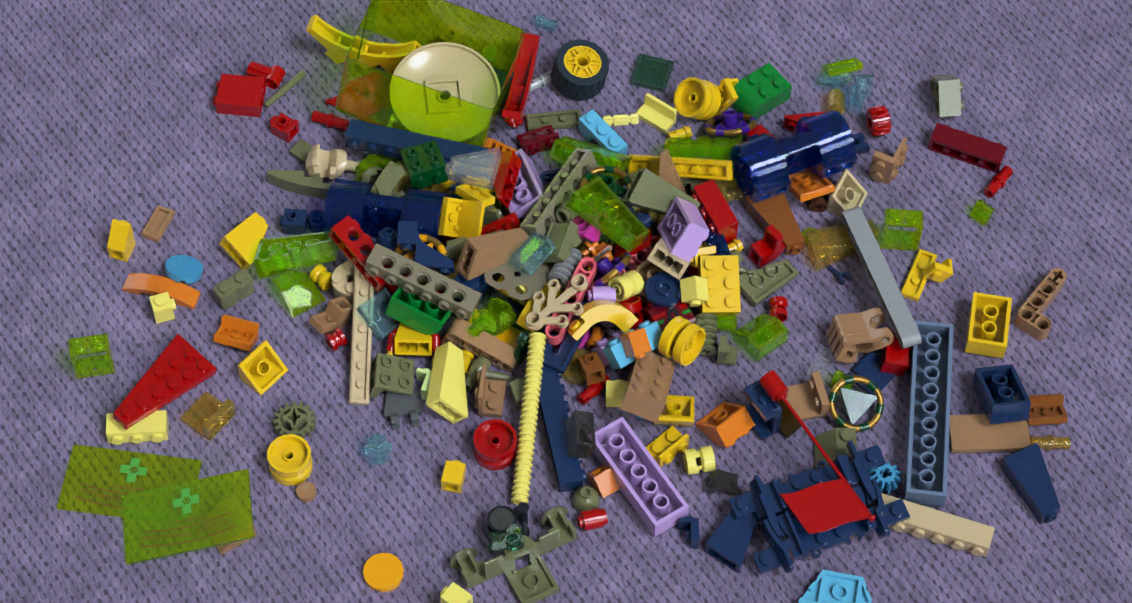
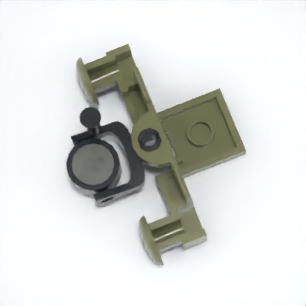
(533, 581)

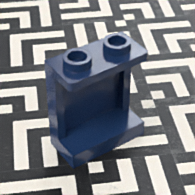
(763, 411)

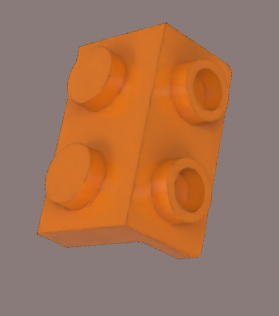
(237, 333)

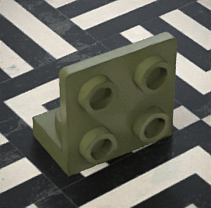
(391, 375)

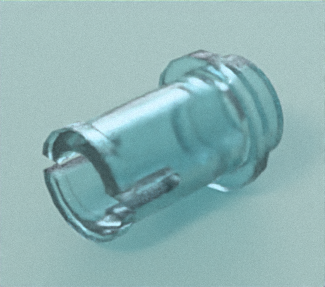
(546, 22)

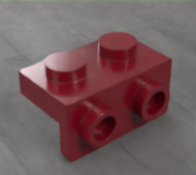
(537, 140)

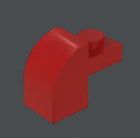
(768, 248)

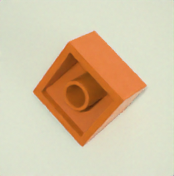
(726, 424)

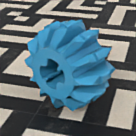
(892, 478)

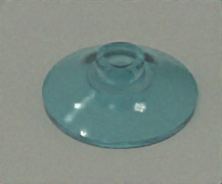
(834, 81)

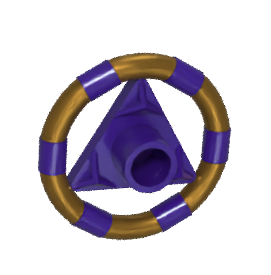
(731, 125)
(609, 269)

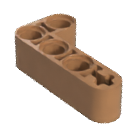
(1035, 318)
(484, 345)

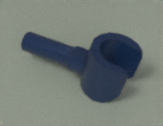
(839, 275)

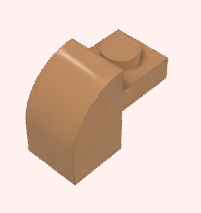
(335, 316)

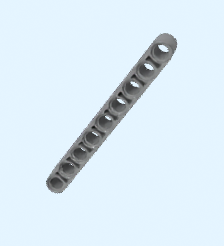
(881, 277)

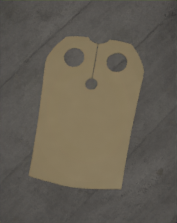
(532, 283)

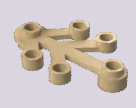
(556, 305)

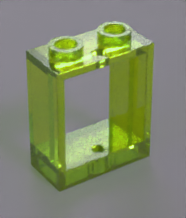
(909, 239)
(84, 366)

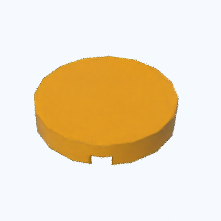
(383, 572)

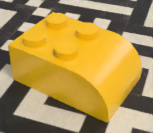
(988, 325)

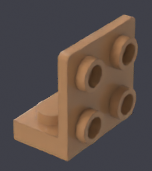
(489, 395)
(809, 398)

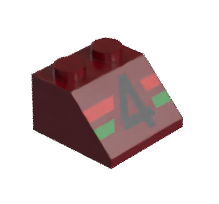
(665, 315)

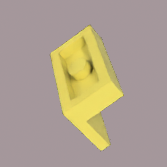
(657, 113)

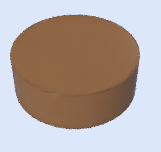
(306, 491)

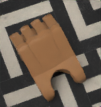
(857, 334)

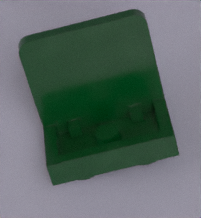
(424, 165)

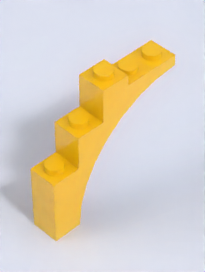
(373, 54)

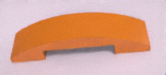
(154, 284)

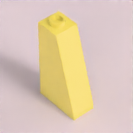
(448, 384)

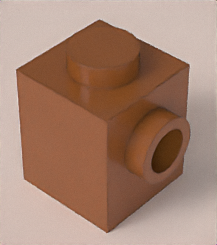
(591, 368)

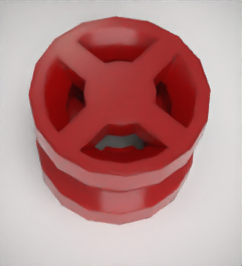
(335, 339)

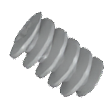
(564, 270)

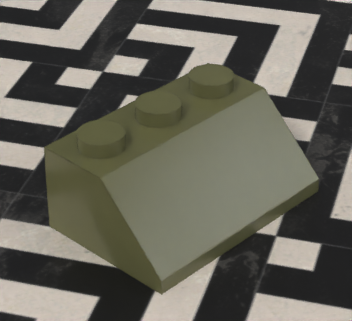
(834, 444)

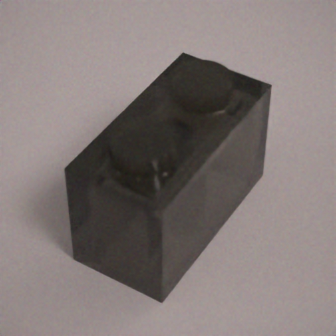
(581, 434)

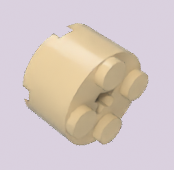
(343, 281)

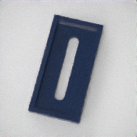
(566, 351)

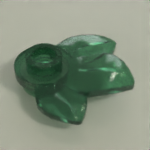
(522, 346)
(510, 540)

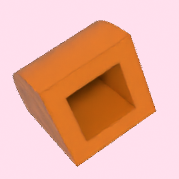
(603, 481)

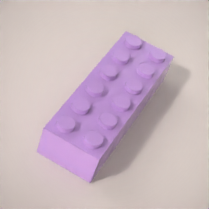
(639, 477)

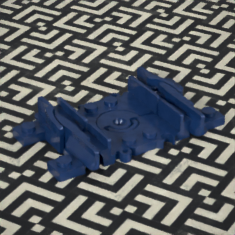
(767, 504)

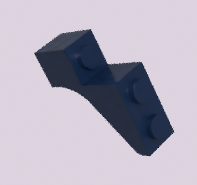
(409, 239)

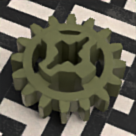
(304, 420)

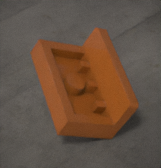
(1047, 409)

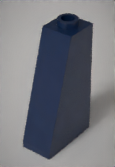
(1032, 481)
(732, 540)

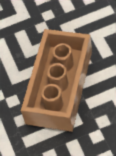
(648, 386)

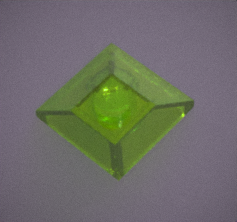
(297, 292)

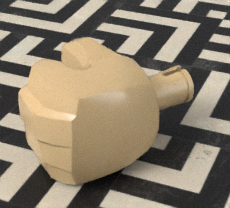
(328, 163)

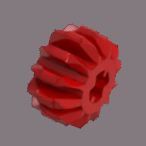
(878, 121)

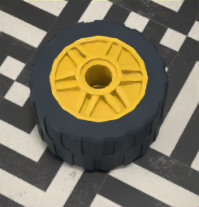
(580, 69)

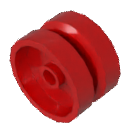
(495, 444)

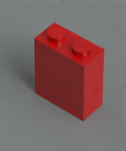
(240, 95)

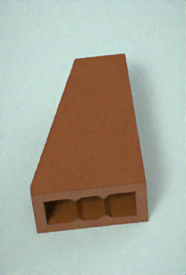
(778, 213)

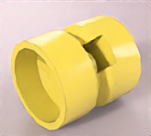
(627, 285)
(706, 460)

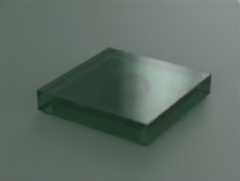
(652, 73)

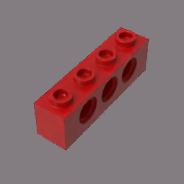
(352, 249)

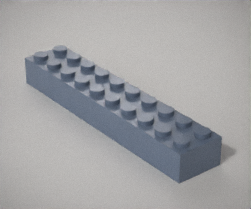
(929, 415)

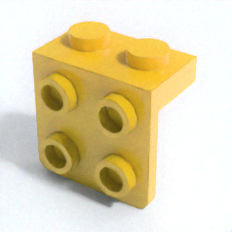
(461, 218)

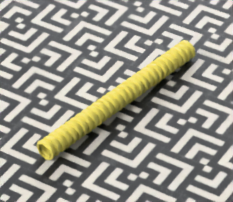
(528, 418)

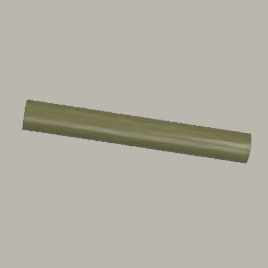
(286, 87)

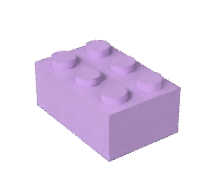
(683, 229)

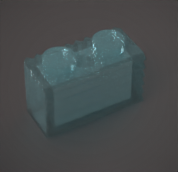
(532, 253)

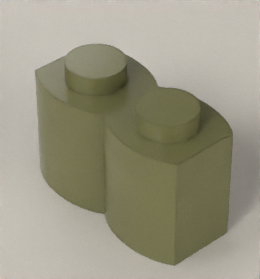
(232, 290)

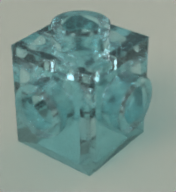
(378, 449)

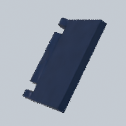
(870, 367)

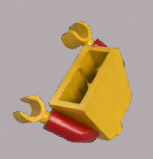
(411, 342)

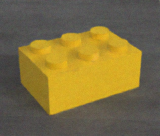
(722, 284)

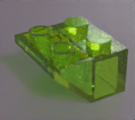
(762, 335)

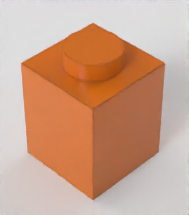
(635, 343)

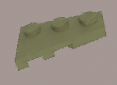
(764, 282)

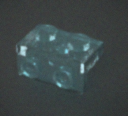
(860, 90)

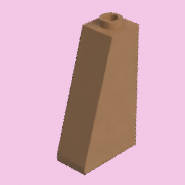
(489, 251)

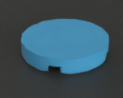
(183, 268)

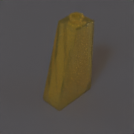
(832, 245)

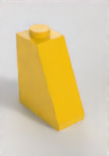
(244, 240)

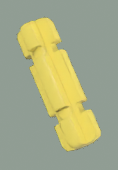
(622, 119)

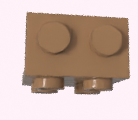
(885, 167)

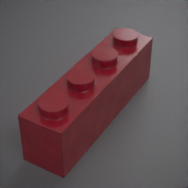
(967, 148)

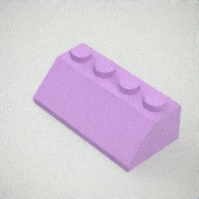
(528, 187)

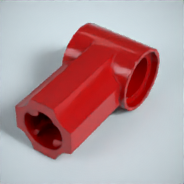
(273, 75)

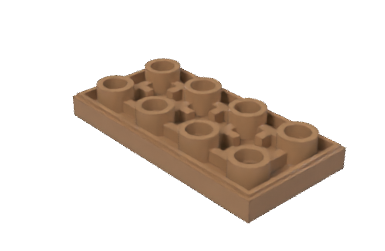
(975, 434)

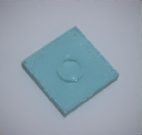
(374, 314)

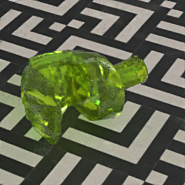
(494, 319)

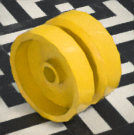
(697, 98)
(681, 341)
(290, 459)

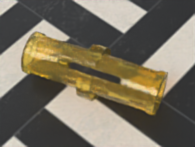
(1050, 442)

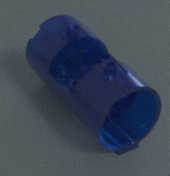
(819, 144)
(382, 211)

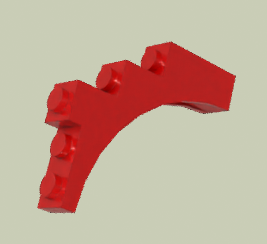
(521, 83)

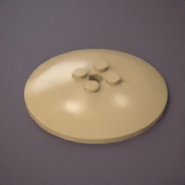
(453, 71)

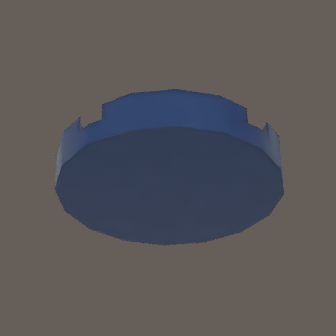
(663, 290)

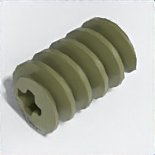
(709, 324)

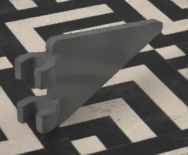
(402, 405)

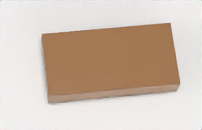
(158, 223)

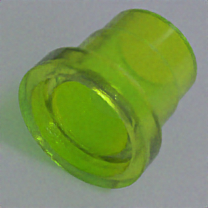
(727, 323)

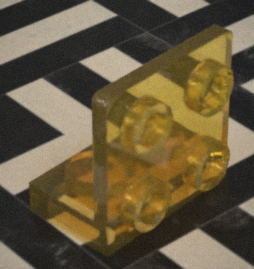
(209, 415)

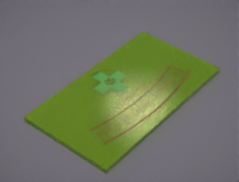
(101, 476)
(187, 516)

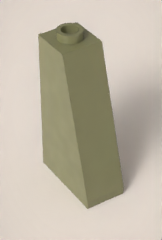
(653, 193)

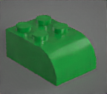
(761, 92)
(417, 313)

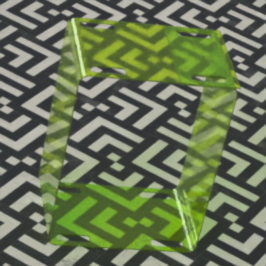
(412, 107)

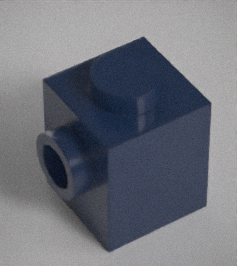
(294, 221)

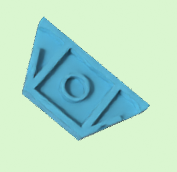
(836, 588)

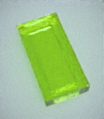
(842, 66)

